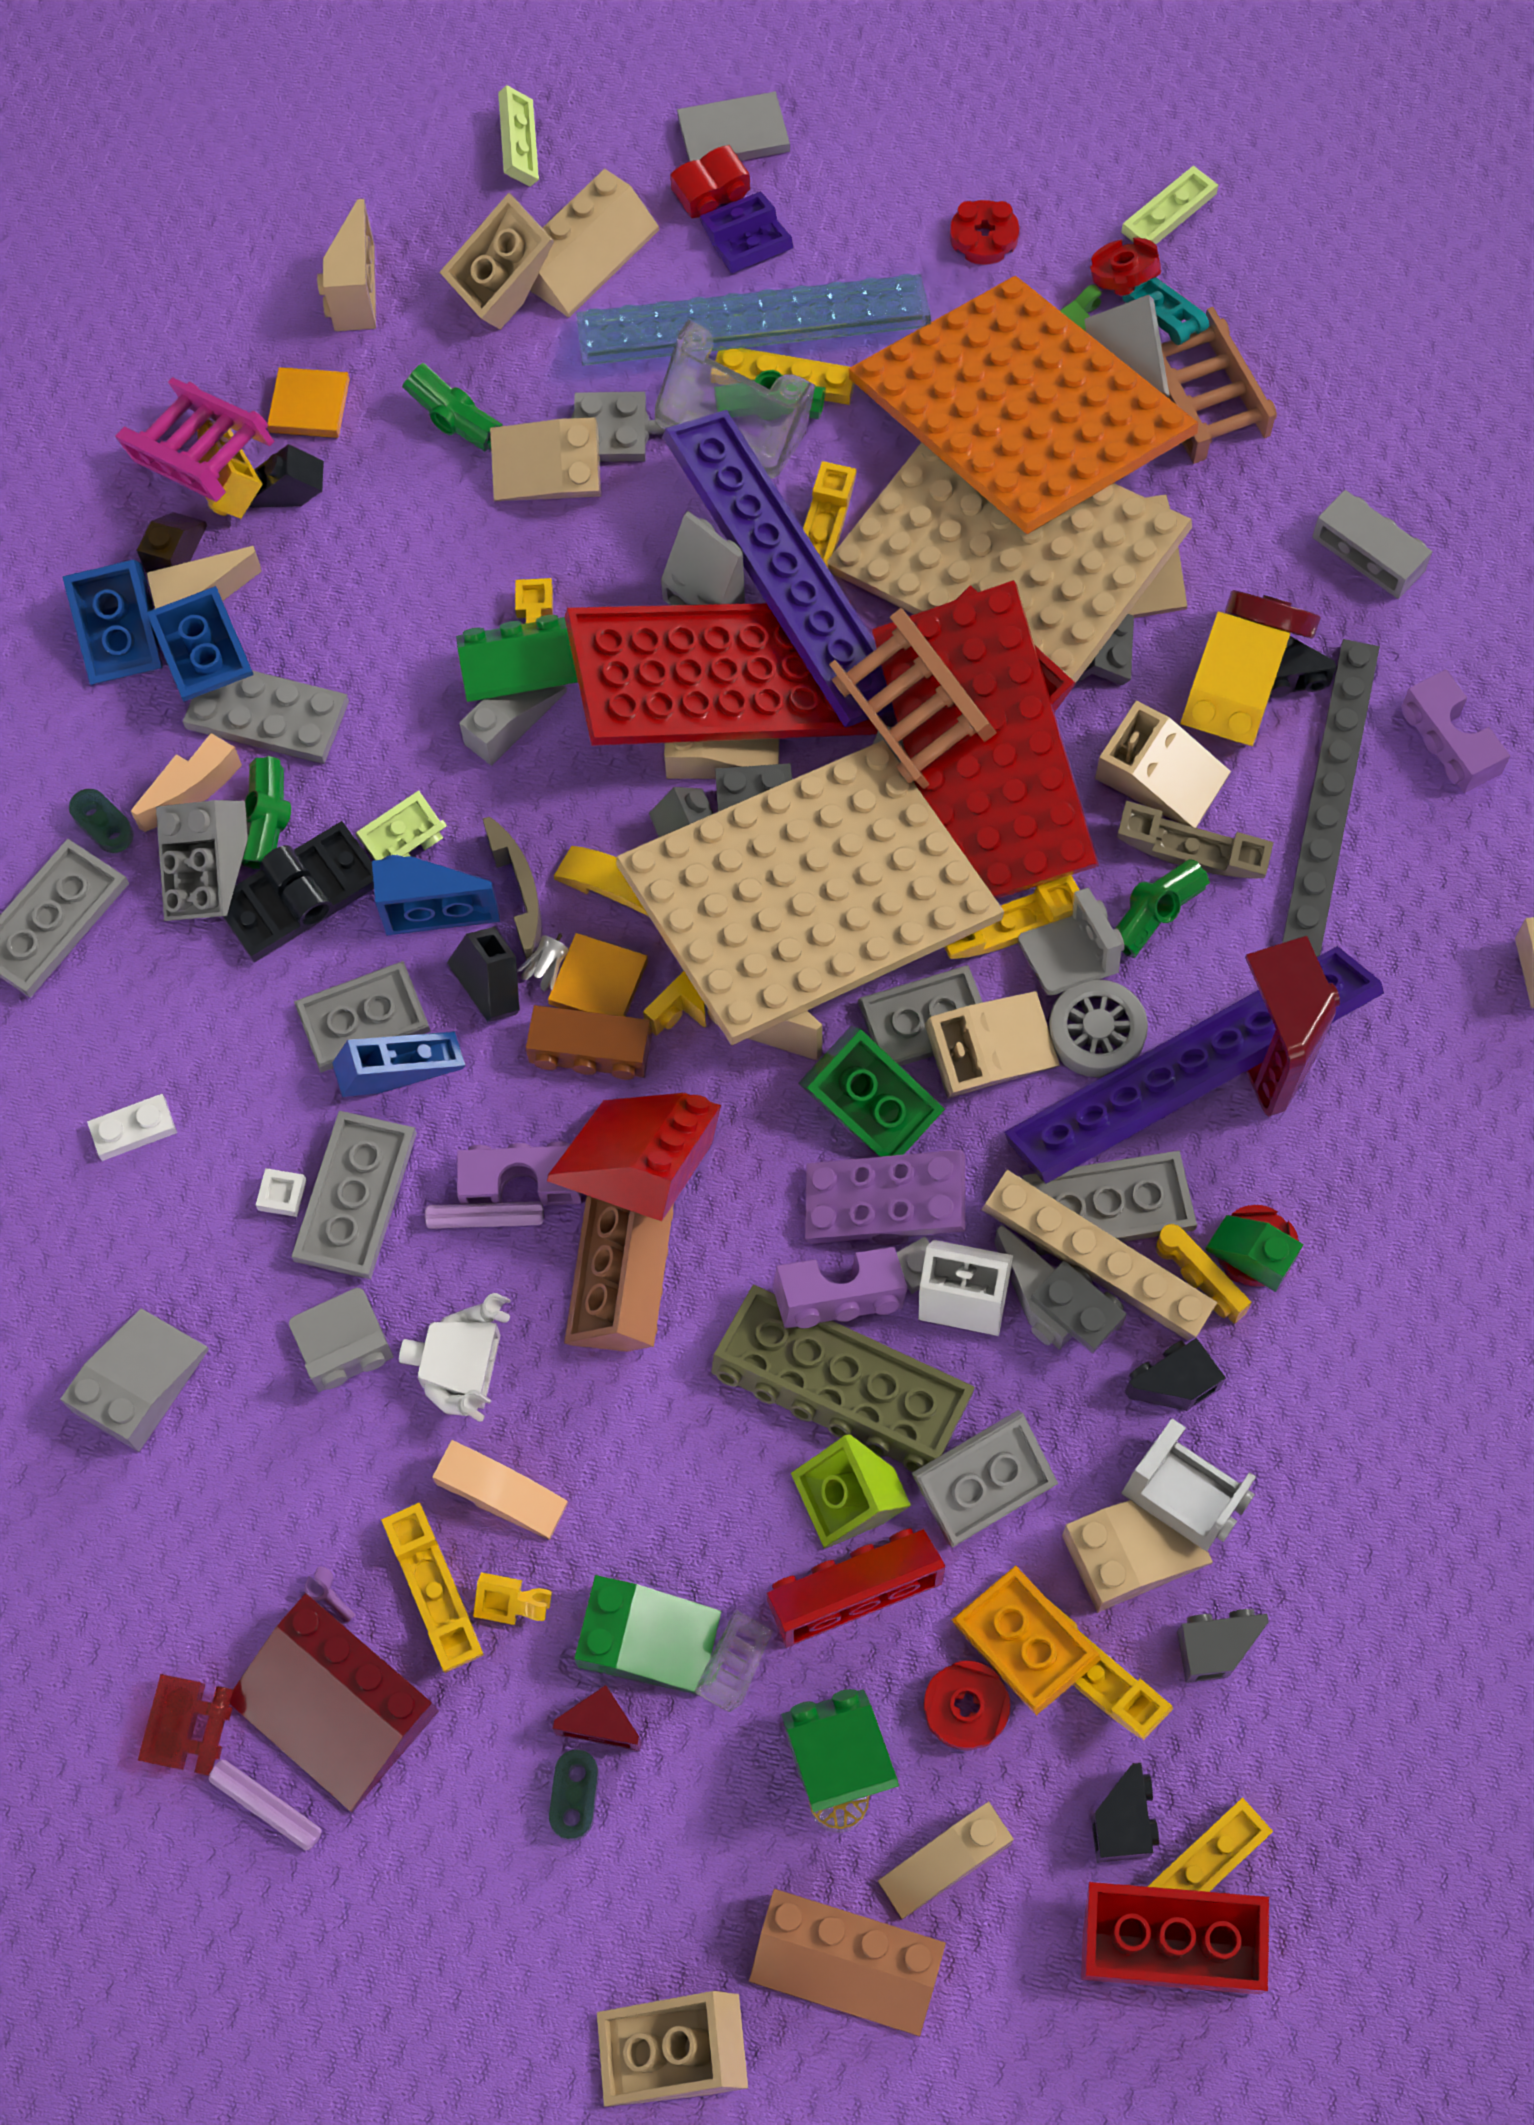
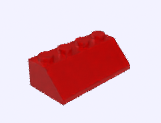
(856, 1586)
(1176, 1938)

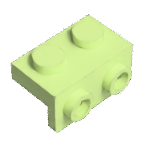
(402, 829)

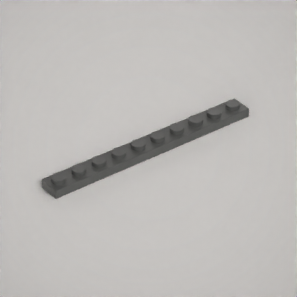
(1331, 793)

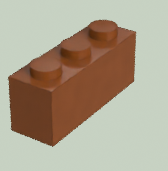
(588, 1042)

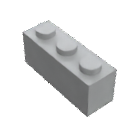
(1372, 544)

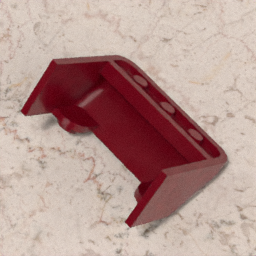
(1301, 1011)

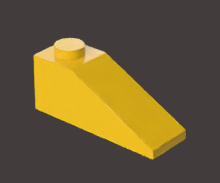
(236, 478)

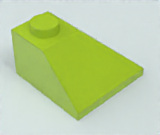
(848, 1491)

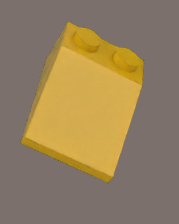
(1235, 678)

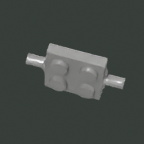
(621, 423)

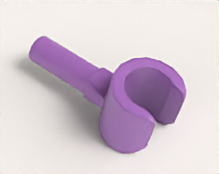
(321, 1590)

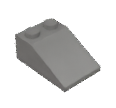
(134, 1378)

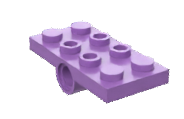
(885, 1197)

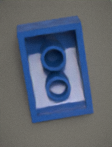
(113, 621)
(199, 643)
(428, 896)

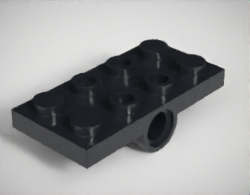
(298, 890)

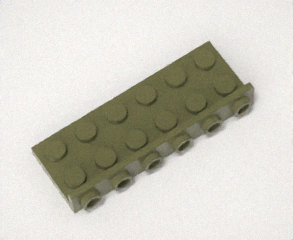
(842, 1382)

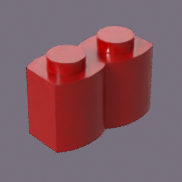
(710, 181)

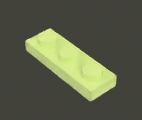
(518, 136)
(1171, 206)

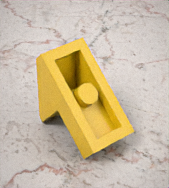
(668, 1006)

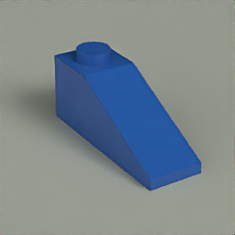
(395, 1061)

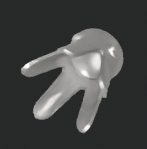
(545, 961)

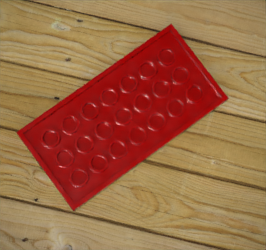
(695, 676)
(1015, 794)

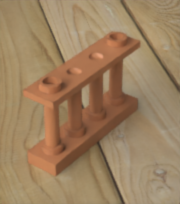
(1243, 384)
(947, 694)

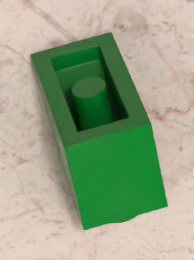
(1255, 1249)

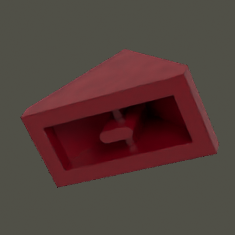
(598, 1721)

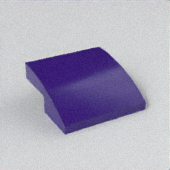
(746, 232)

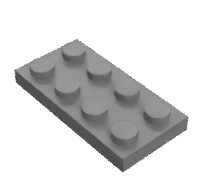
(271, 715)
(54, 915)
(354, 1195)
(1126, 1196)

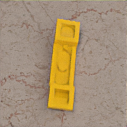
(829, 507)
(596, 871)
(1046, 905)
(432, 1587)
(1121, 1695)

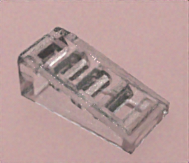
(722, 1686)

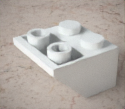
(964, 1287)

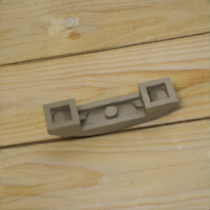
(1176, 843)
(506, 852)

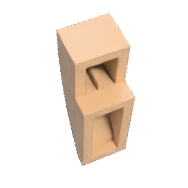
(188, 780)
(499, 1490)

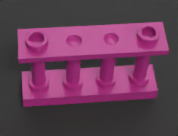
(184, 466)

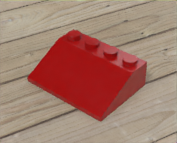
(639, 1151)

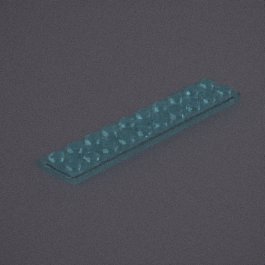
(756, 318)

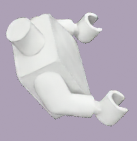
(459, 1357)

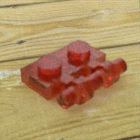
(173, 1722)

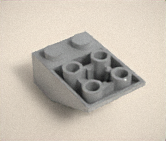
(702, 567)
(200, 856)

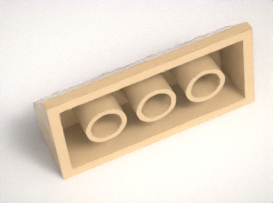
(592, 241)

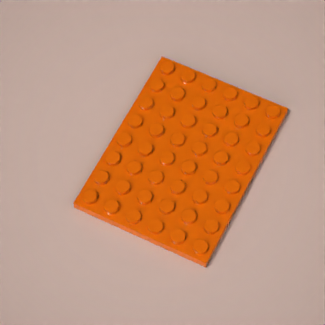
(1022, 403)

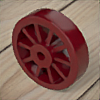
(1273, 613)

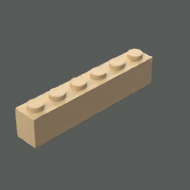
(1100, 1255)

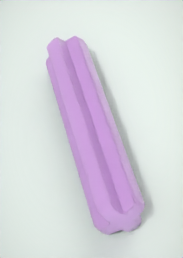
(484, 1215)
(265, 1805)

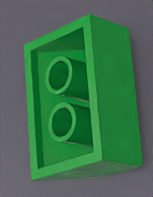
(515, 658)

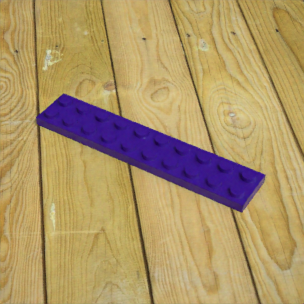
(777, 556)
(1169, 1076)

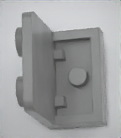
(1074, 947)
(340, 1339)

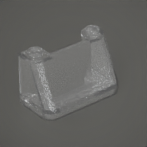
(698, 386)

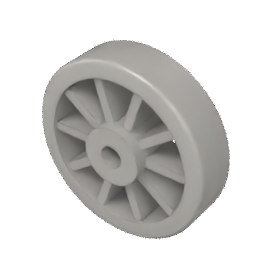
(1097, 1028)

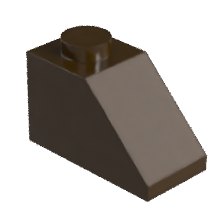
(170, 541)

